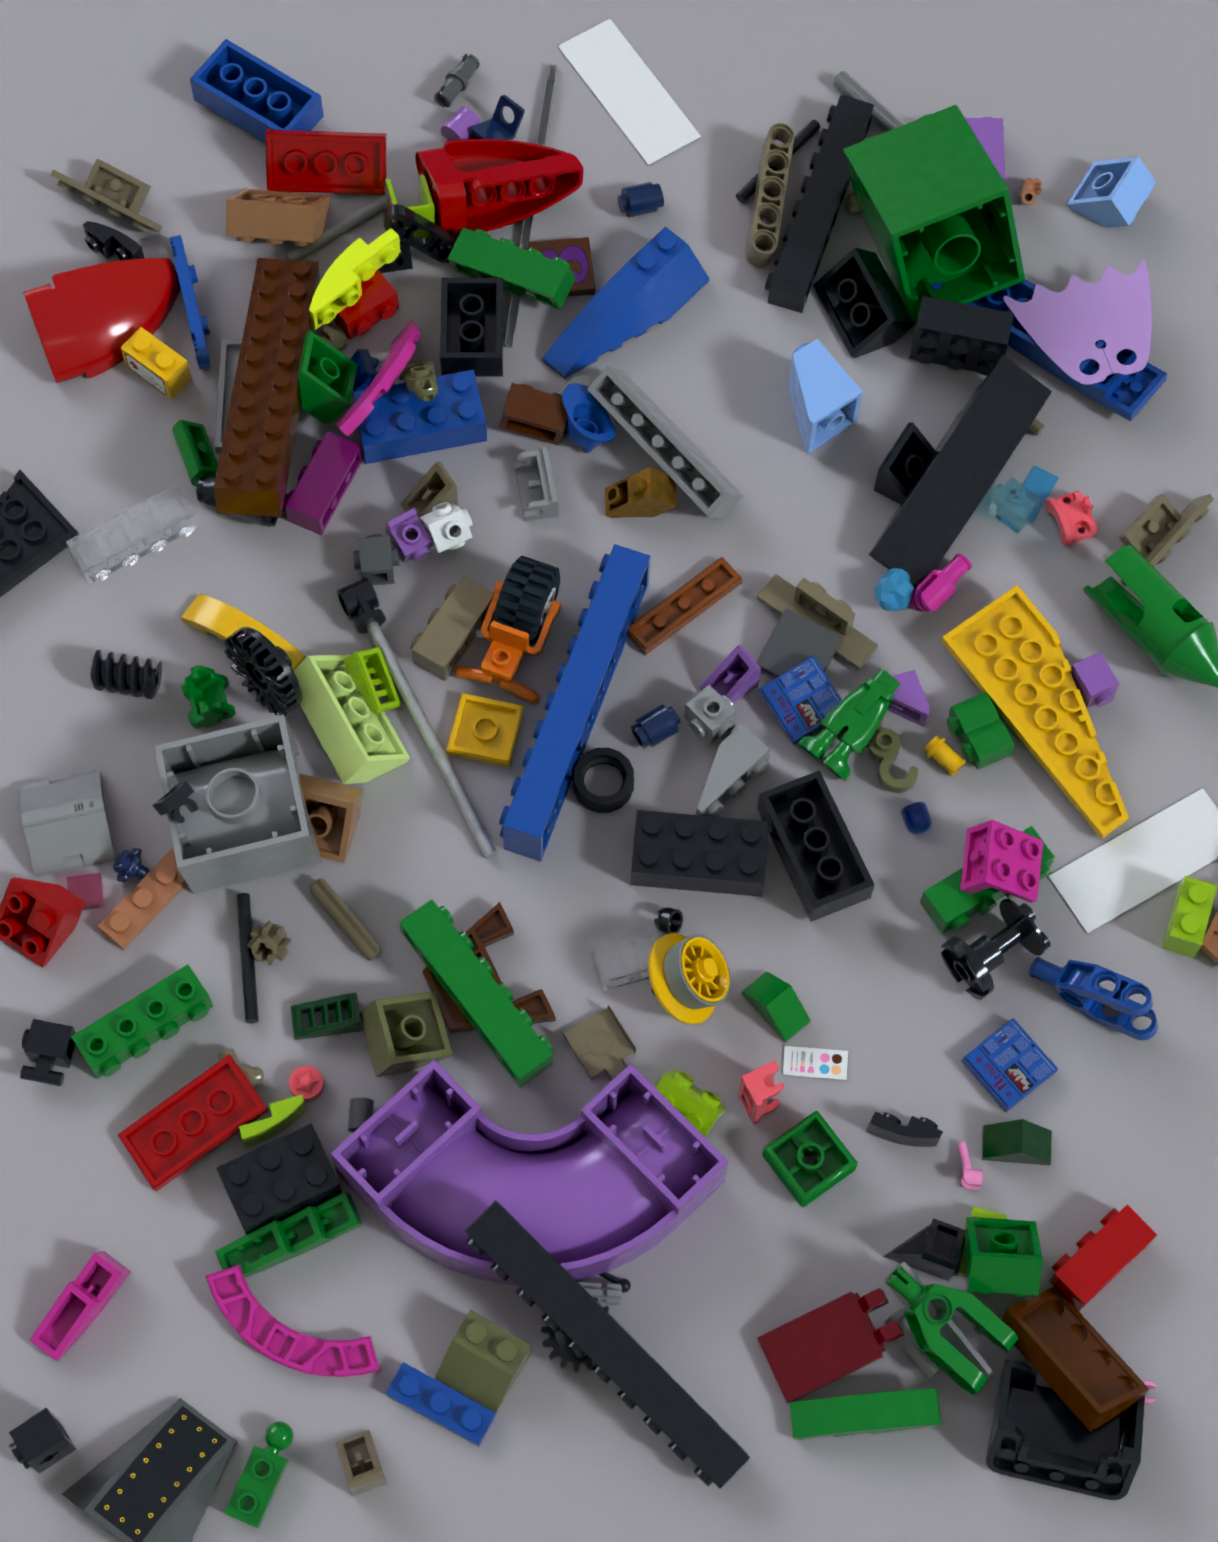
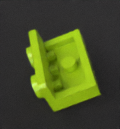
(697, 1106)

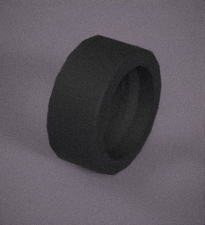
(603, 756)

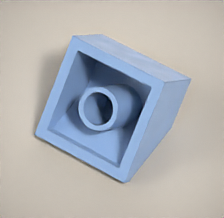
(1113, 191)

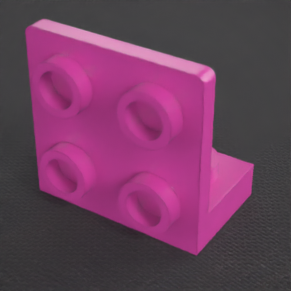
(1001, 860)

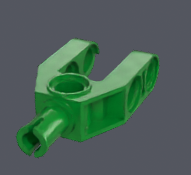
(927, 1330)

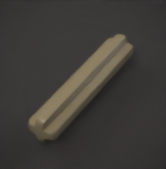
(345, 919)

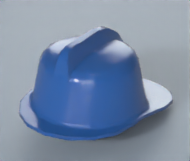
(587, 419)

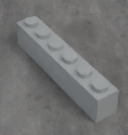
(665, 443)

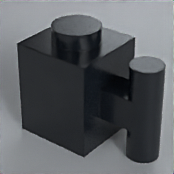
(48, 1046)

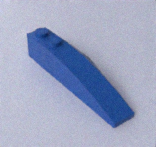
(634, 299)

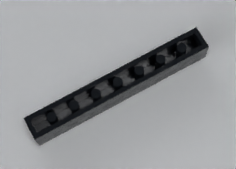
(819, 207)

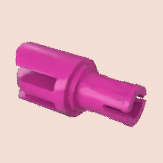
(939, 585)

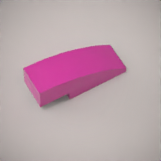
(79, 1304)

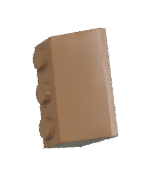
(277, 216)
(332, 814)

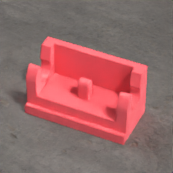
(757, 1088)

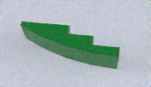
(291, 1236)
(865, 1413)

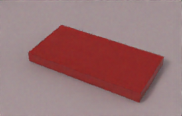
(326, 161)
(192, 1122)

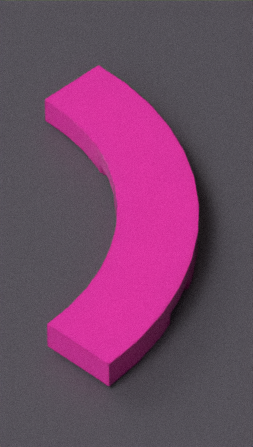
(399, 356)
(281, 1342)

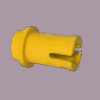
(944, 755)

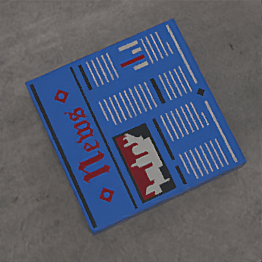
(801, 698)
(1009, 1065)

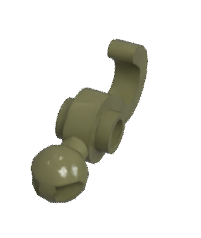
(420, 379)
(884, 748)

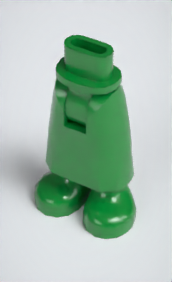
(852, 723)

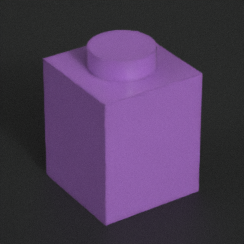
(1095, 680)

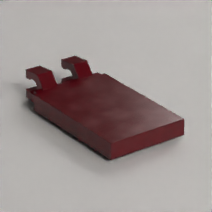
(827, 1343)

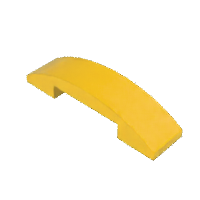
(223, 620)

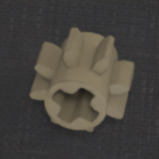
(269, 942)

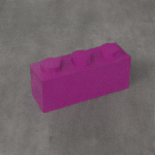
(323, 482)

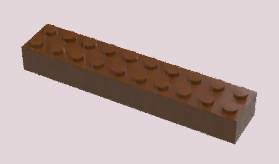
(266, 390)

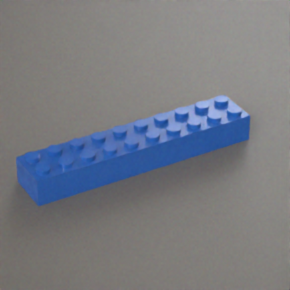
(575, 703)

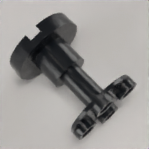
(977, 960)

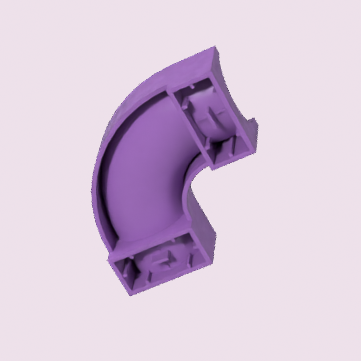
(584, 1191)

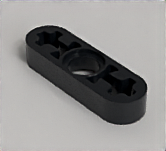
(417, 222)

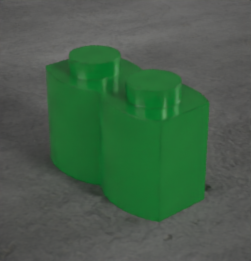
(980, 730)

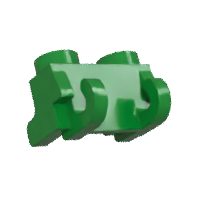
(207, 697)

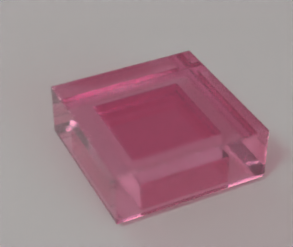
(88, 888)

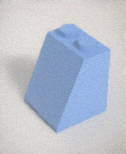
(821, 395)

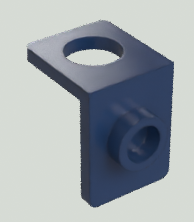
(497, 126)

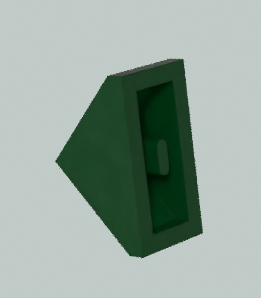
(1016, 1142)

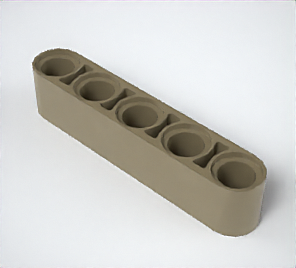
(765, 206)

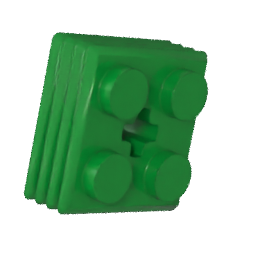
(813, 1138)

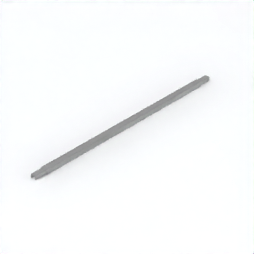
(528, 222)

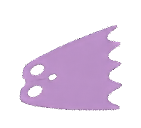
(1075, 319)

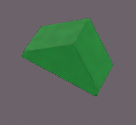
(777, 1005)

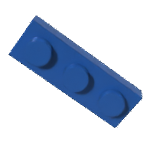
(441, 1404)

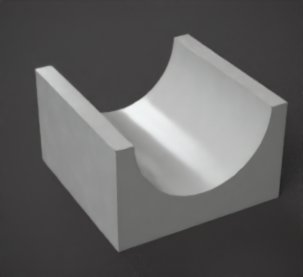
(247, 802)

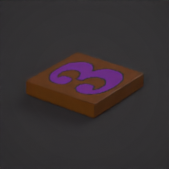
(578, 255)

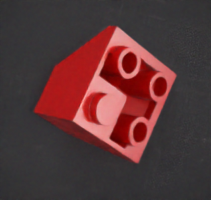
(38, 918)

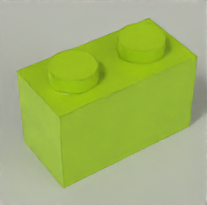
(1189, 917)

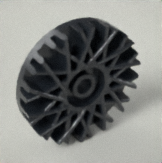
(265, 670)

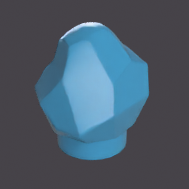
(894, 590)

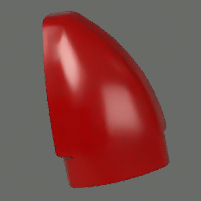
(495, 181)
(98, 311)

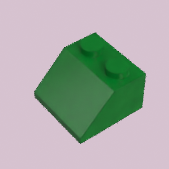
(325, 379)
(1002, 1256)

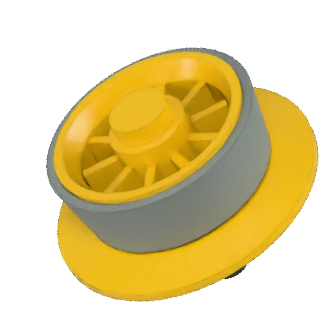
(688, 976)

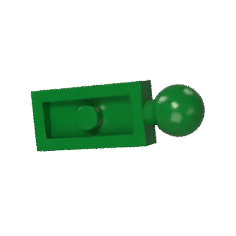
(261, 1476)

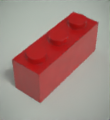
(1101, 1256)

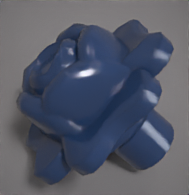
(129, 865)

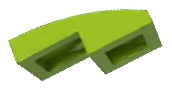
(283, 1115)

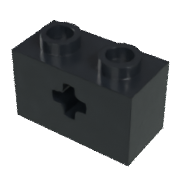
(41, 1441)

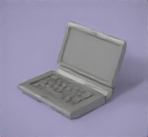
(66, 823)

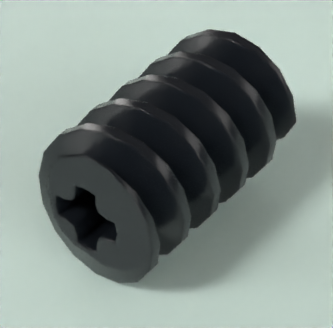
(125, 676)

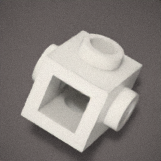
(447, 526)

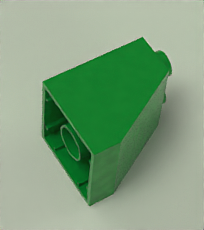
(936, 210)

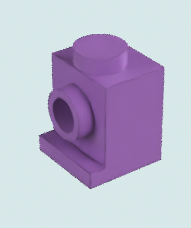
(409, 549)

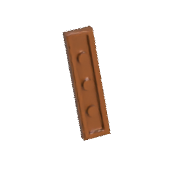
(684, 605)

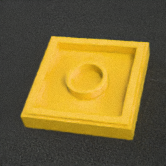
(485, 730)

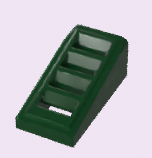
(341, 1026)

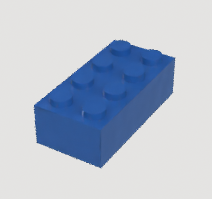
(254, 93)
(408, 426)

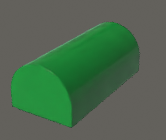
(195, 450)

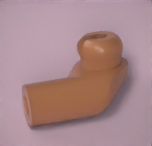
(1029, 190)

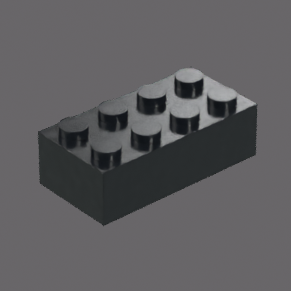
(815, 846)
(699, 853)

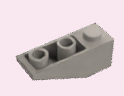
(735, 762)

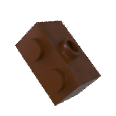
(534, 414)

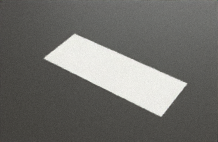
(629, 91)
(1140, 861)

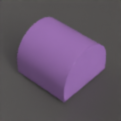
(459, 125)

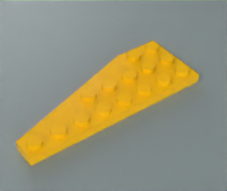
(1023, 670)

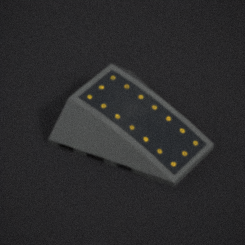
(157, 1479)

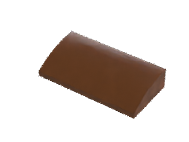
(1073, 1358)

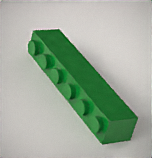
(476, 992)

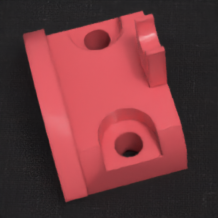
(1072, 517)

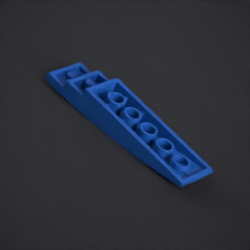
(1118, 392)

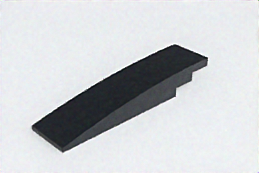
(961, 471)

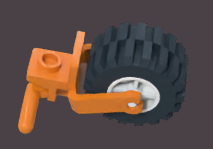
(518, 615)

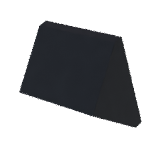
(903, 464)

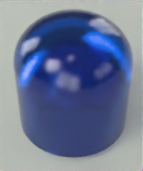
(916, 817)

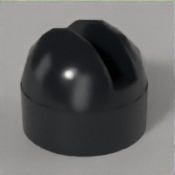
(669, 920)

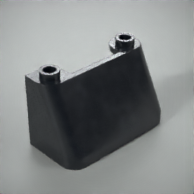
(1047, 1444)

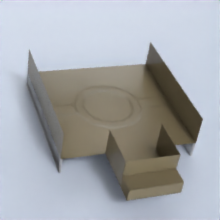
(600, 1044)

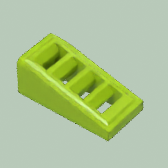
(377, 666)

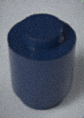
(640, 199)
(656, 726)

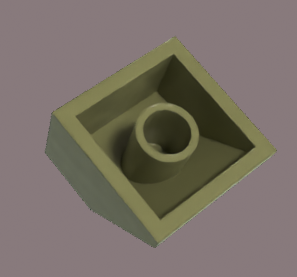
(405, 1033)
(483, 1361)

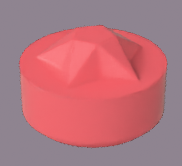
(306, 1081)

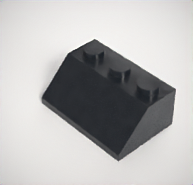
(863, 303)

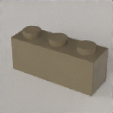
(451, 628)

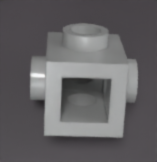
(710, 714)

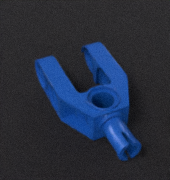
(1080, 988)

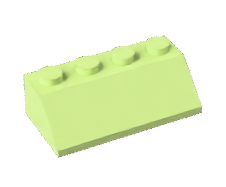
(351, 735)

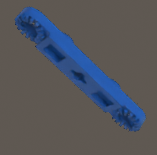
(197, 324)

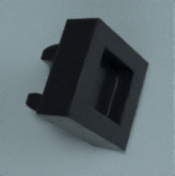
(174, 800)

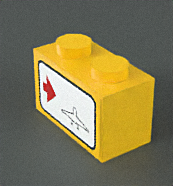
(156, 363)

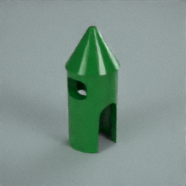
(1165, 625)

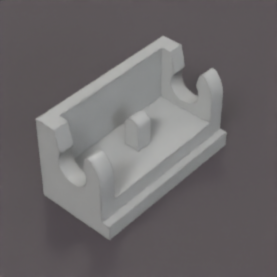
(536, 485)

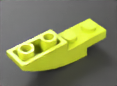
(343, 279)

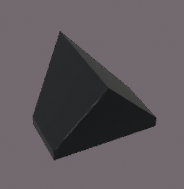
(932, 1249)

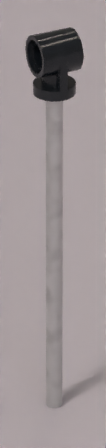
(360, 601)

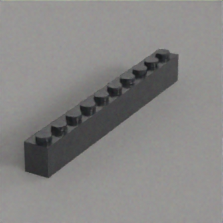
(607, 1343)

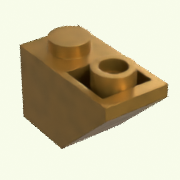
(641, 495)

